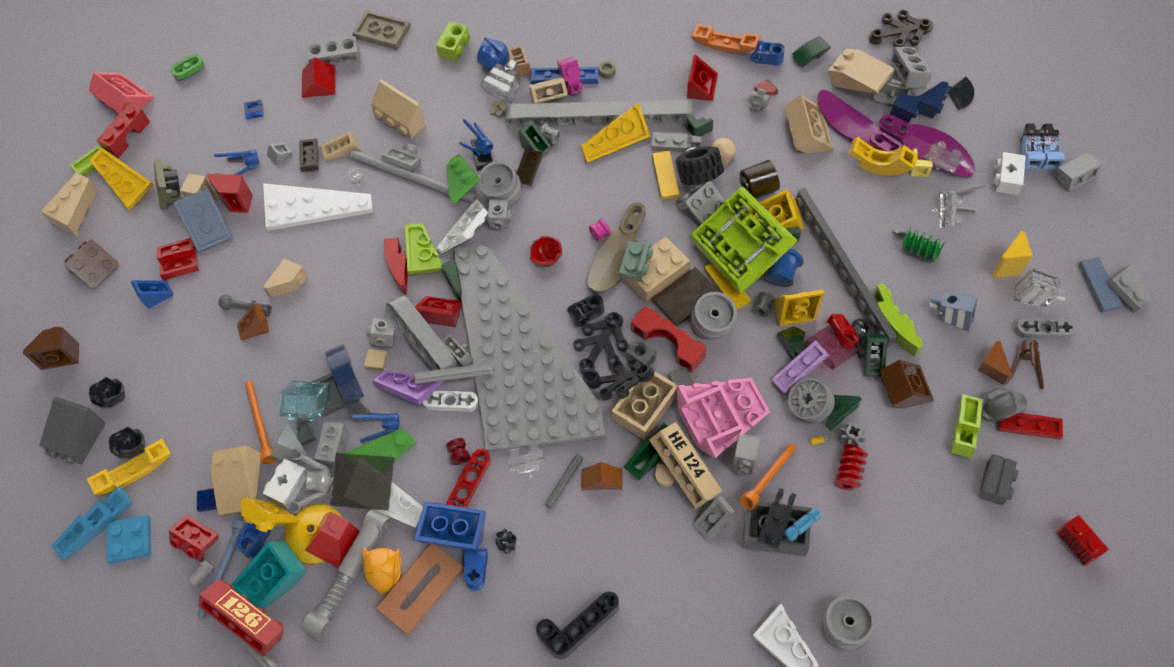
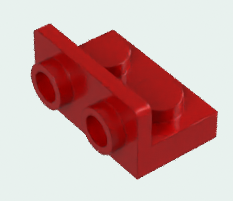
(192, 537)

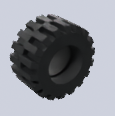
(699, 165)

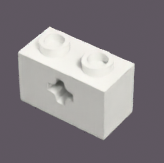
(1010, 173)
(282, 493)

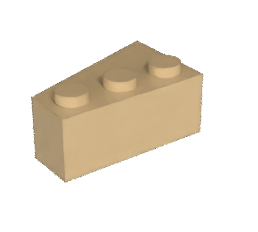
(71, 204)

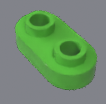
(187, 66)

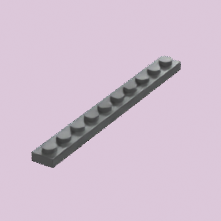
(846, 269)

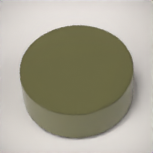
(607, 70)

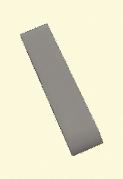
(420, 334)

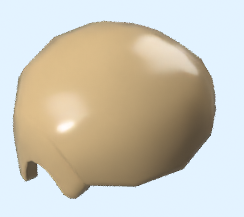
(726, 148)

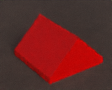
(318, 79)
(701, 80)
(439, 310)

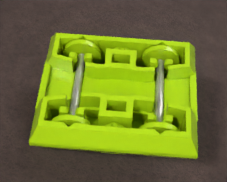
(742, 239)

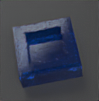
(253, 109)
(206, 500)

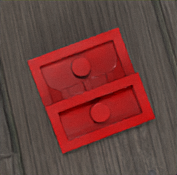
(177, 259)

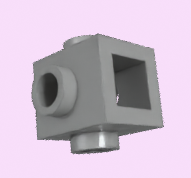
(498, 213)
(381, 332)

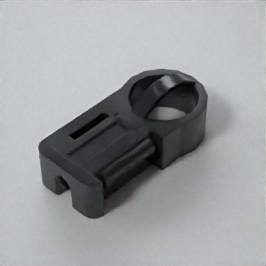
(860, 344)

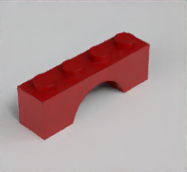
(650, 325)

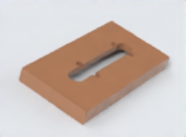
(410, 618)

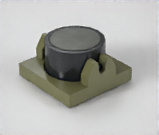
(166, 183)

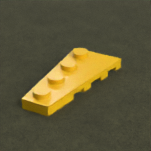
(621, 132)

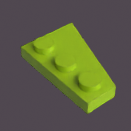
(420, 251)

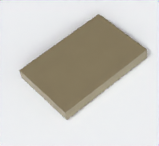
(381, 30)

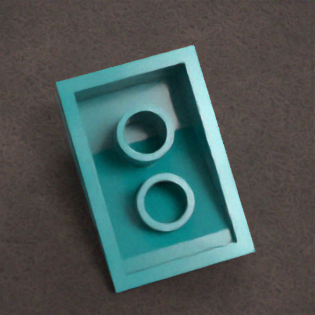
(269, 574)

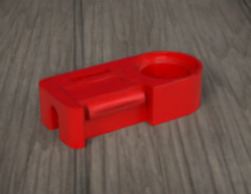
(843, 329)

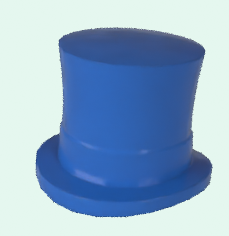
(784, 270)

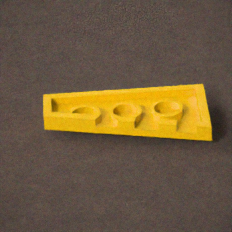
(124, 180)

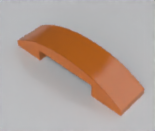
(725, 42)

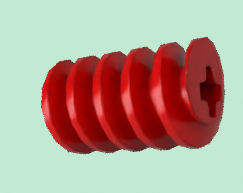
(850, 467)

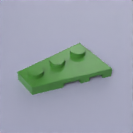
(460, 178)
(392, 445)

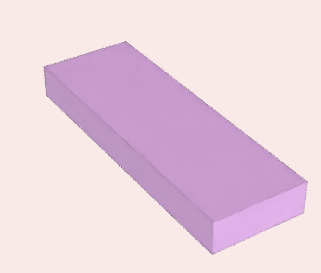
(800, 367)

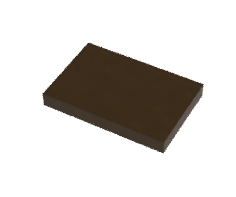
(682, 295)

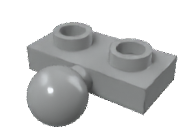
(403, 158)

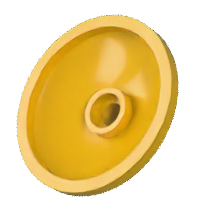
(298, 534)

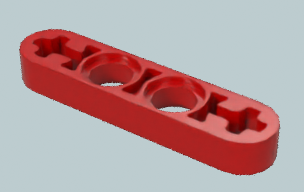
(470, 486)

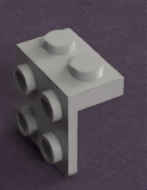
(701, 201)

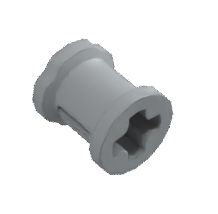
(550, 133)

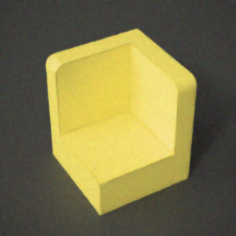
(921, 168)

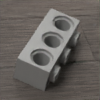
(335, 52)
(910, 67)

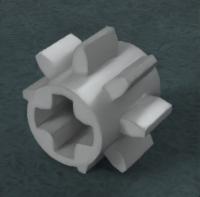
(759, 99)
(854, 429)

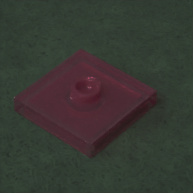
(831, 345)

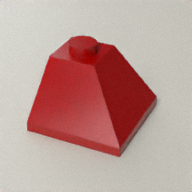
(332, 539)

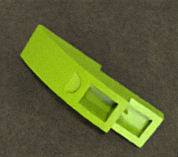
(901, 324)

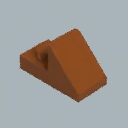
(253, 323)

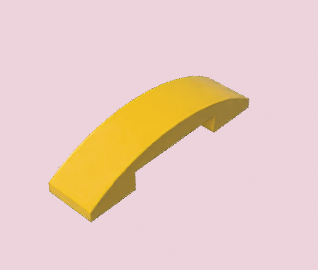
(131, 471)

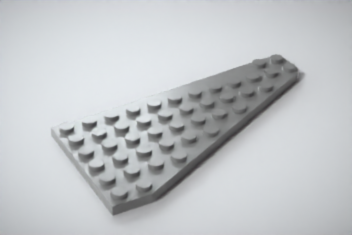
(532, 384)

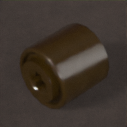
(760, 179)

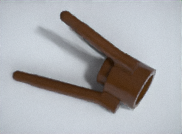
(1030, 352)

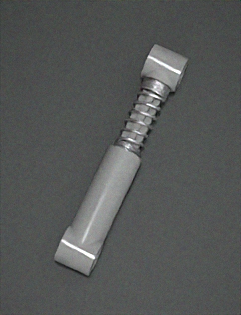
(374, 526)

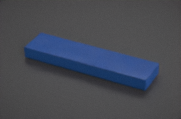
(589, 75)

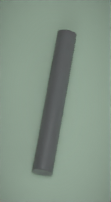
(564, 481)

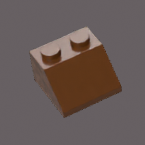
(53, 349)
(906, 384)

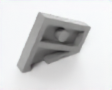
(1130, 288)

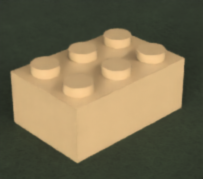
(664, 269)
(645, 405)

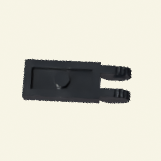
(776, 521)

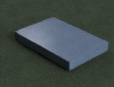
(202, 219)

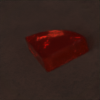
(767, 85)

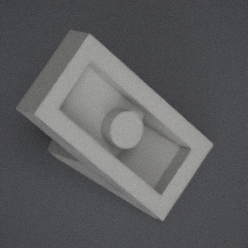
(714, 518)

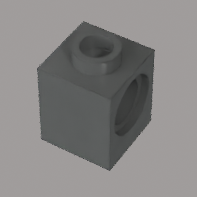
(640, 346)

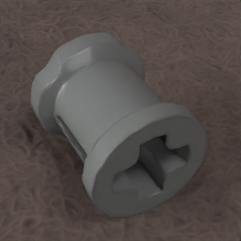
(764, 303)

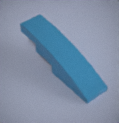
(87, 527)

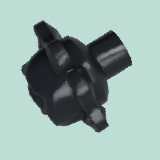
(505, 541)

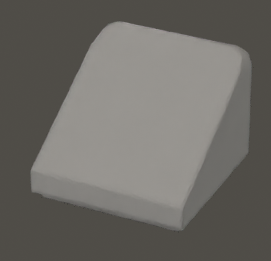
(278, 153)

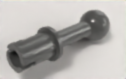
(227, 302)

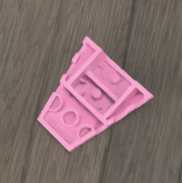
(720, 412)

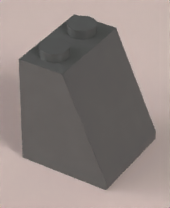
(70, 431)

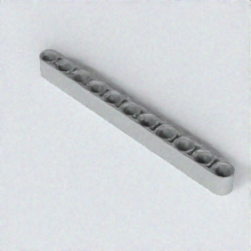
(596, 112)

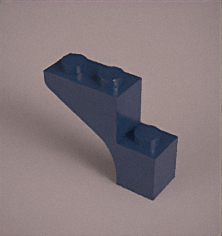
(927, 104)

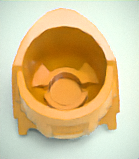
(382, 568)

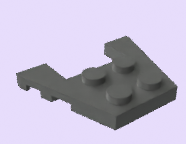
(334, 403)

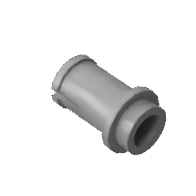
(201, 573)

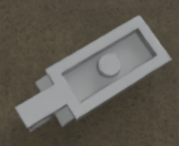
(674, 141)

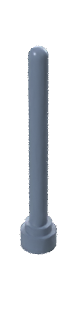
(237, 529)

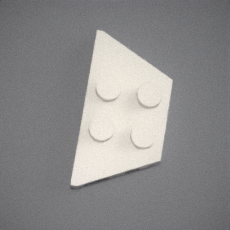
(464, 227)

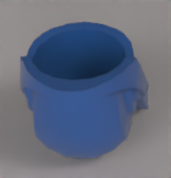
(491, 53)

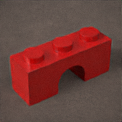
(114, 137)

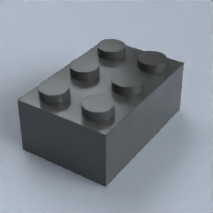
(755, 520)

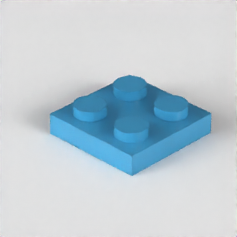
(128, 539)

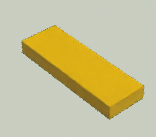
(665, 175)
(726, 287)

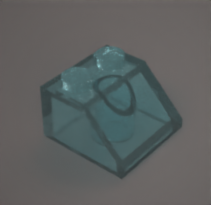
(304, 400)

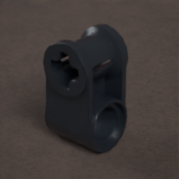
(585, 311)

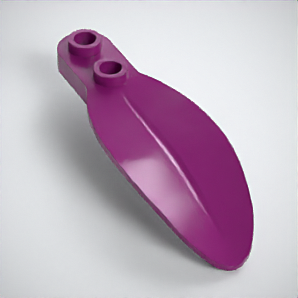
(853, 123)
(922, 139)

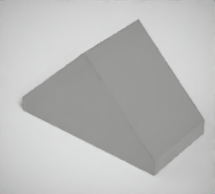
(285, 444)

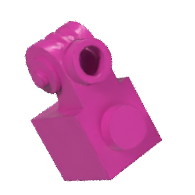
(570, 72)

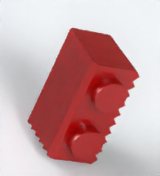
(1082, 540)

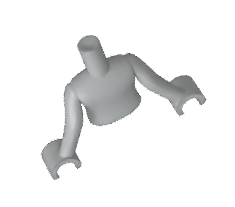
(316, 481)

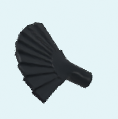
(962, 93)

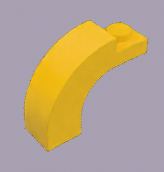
(883, 162)

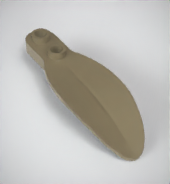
(609, 258)

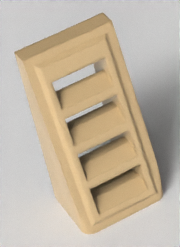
(347, 139)

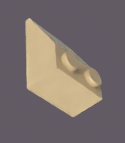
(859, 72)
(234, 477)

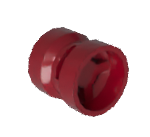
(458, 451)

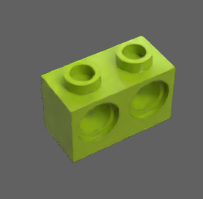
(453, 41)

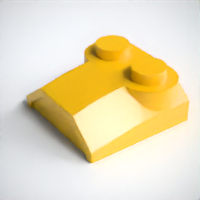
(265, 514)

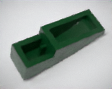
(645, 458)

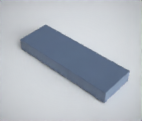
(1097, 280)

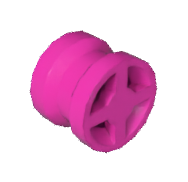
(600, 229)

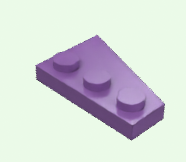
(404, 386)

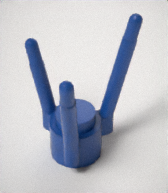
(483, 144)
(250, 157)
(389, 421)

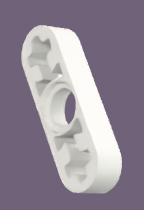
(465, 396)

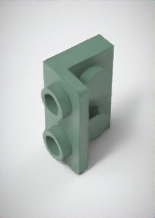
(635, 260)

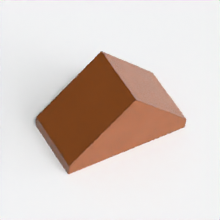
(996, 365)
(602, 477)

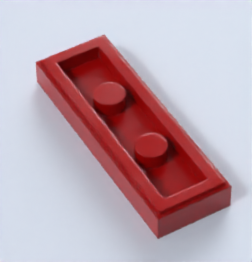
(1033, 426)

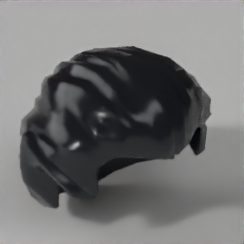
(107, 392)
(127, 443)

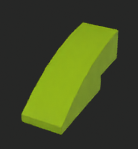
(967, 426)

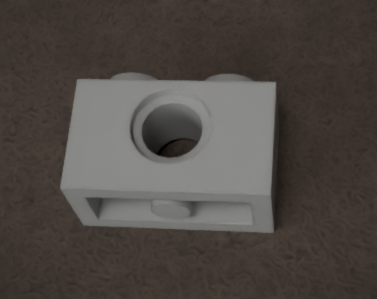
(332, 441)
(745, 454)

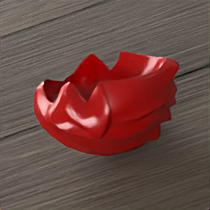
(545, 250)

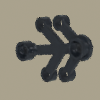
(601, 340)
(642, 373)

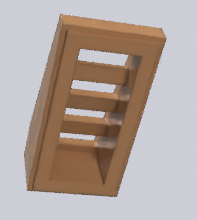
(522, 60)

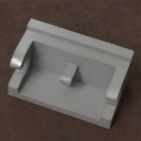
(890, 92)
(1079, 171)

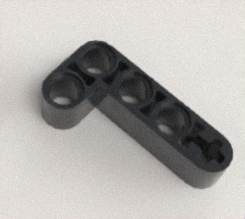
(581, 621)

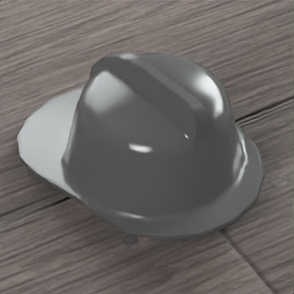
(1002, 404)

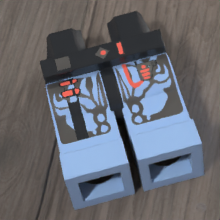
(1041, 146)

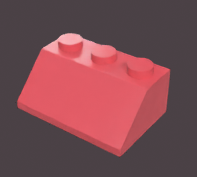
(118, 91)

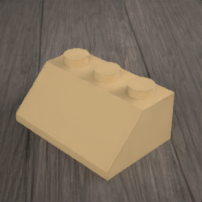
(397, 109)
(808, 126)

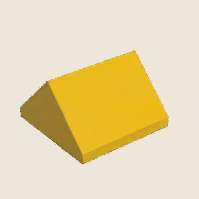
(1015, 258)

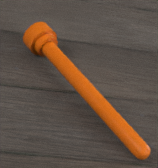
(266, 450)
(751, 498)

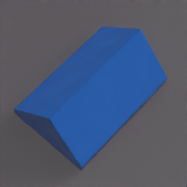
(451, 526)

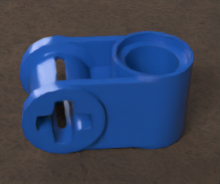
(770, 53)
(252, 535)
(475, 565)

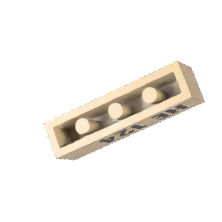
(685, 465)

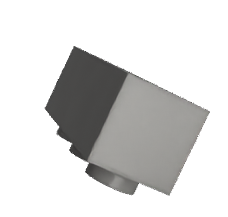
(457, 350)

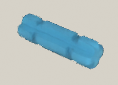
(802, 524)

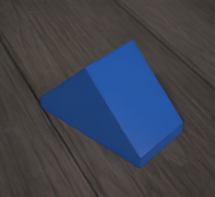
(152, 292)

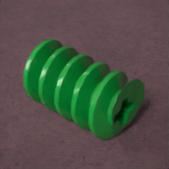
(922, 245)

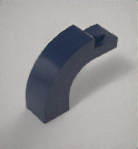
(344, 374)

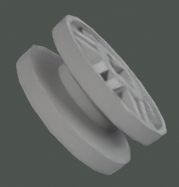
(808, 390)

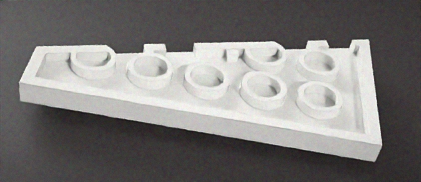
(300, 205)

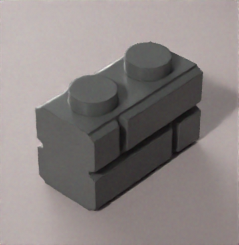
(998, 479)

